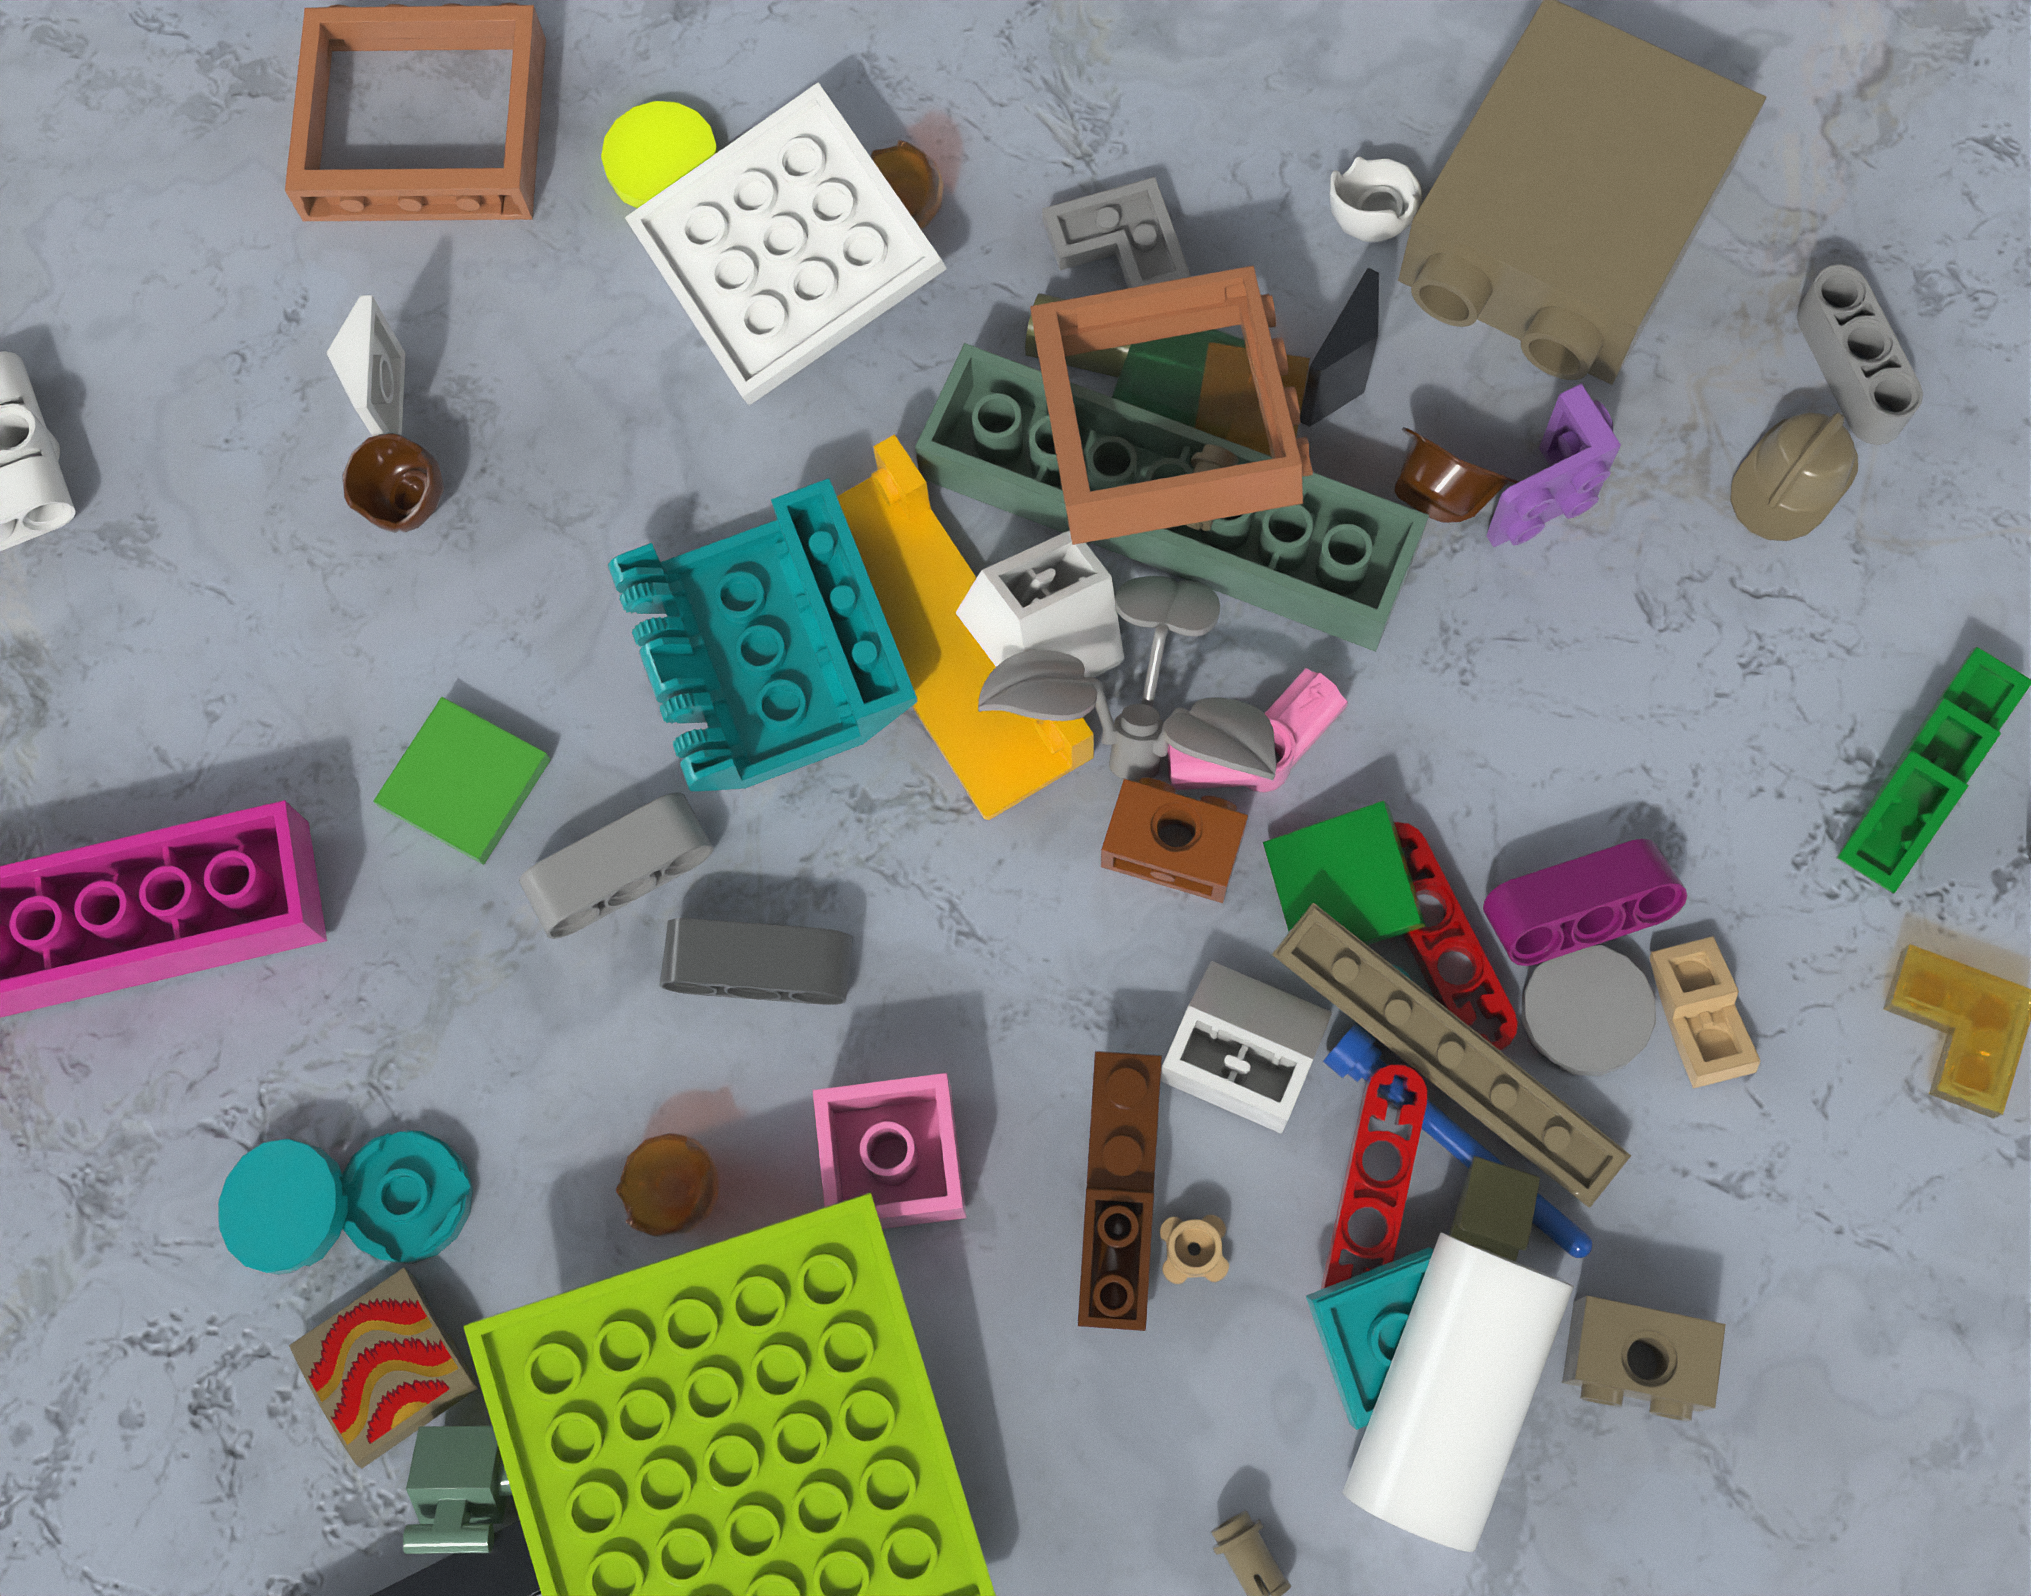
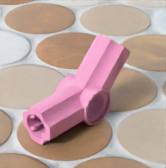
(1297, 722)

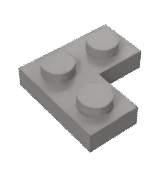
(1122, 223)

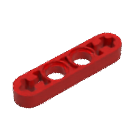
(1453, 935)
(1363, 1191)

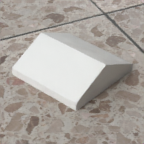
(371, 367)

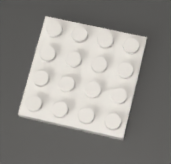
(785, 243)

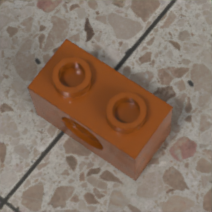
(1196, 868)

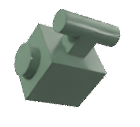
(455, 1490)

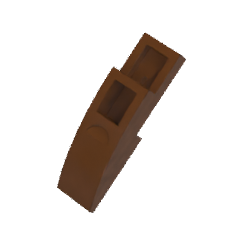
(1120, 1191)

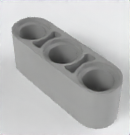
(1865, 329)
(615, 865)

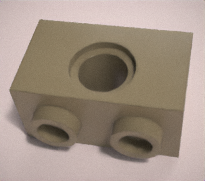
(1684, 1347)

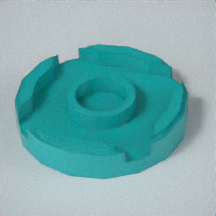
(406, 1196)
(282, 1206)

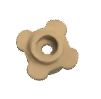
(1207, 1235)

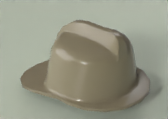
(1794, 476)

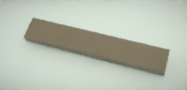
(1451, 1055)

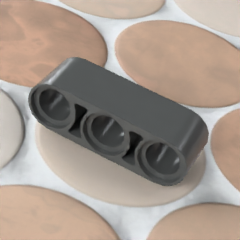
(756, 961)

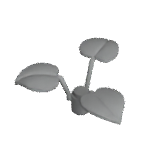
(1215, 730)

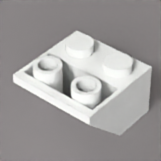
(1046, 600)
(1245, 1046)

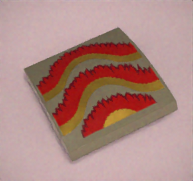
(382, 1367)

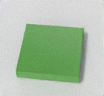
(462, 780)

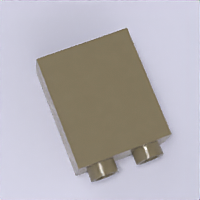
(1576, 192)

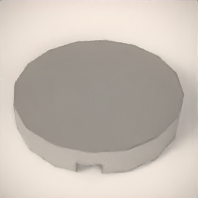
(1589, 1011)

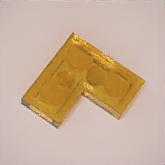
(1983, 1024)

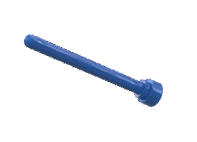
(1360, 1059)

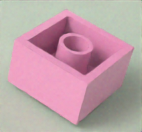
(893, 1143)

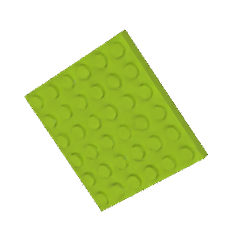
(732, 1425)

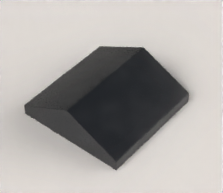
(1346, 356)

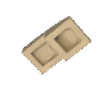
(1702, 1012)

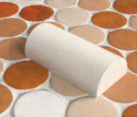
(1457, 1393)

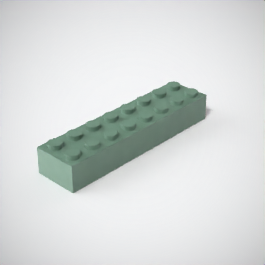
(1314, 562)

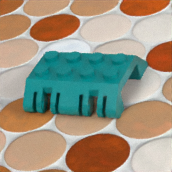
(766, 644)

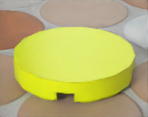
(654, 149)

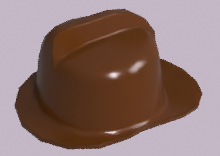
(1444, 484)

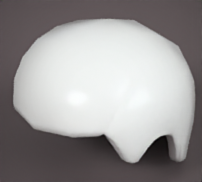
(1375, 198)

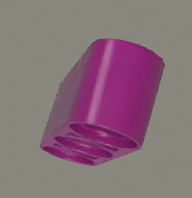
(1584, 902)

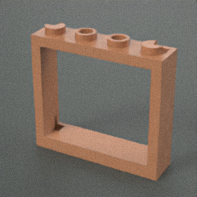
(416, 193)
(1155, 314)

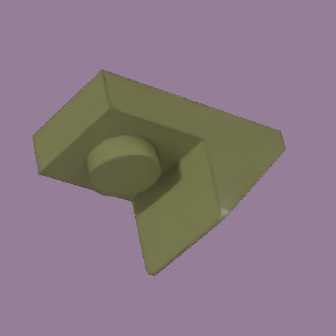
(1496, 1208)

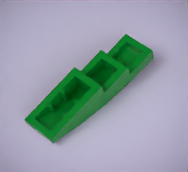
(1934, 770)

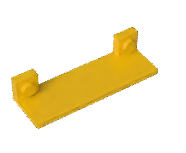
(919, 588)

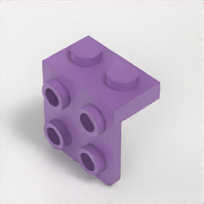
(1580, 454)

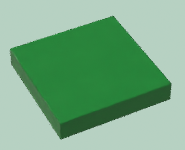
(1350, 871)

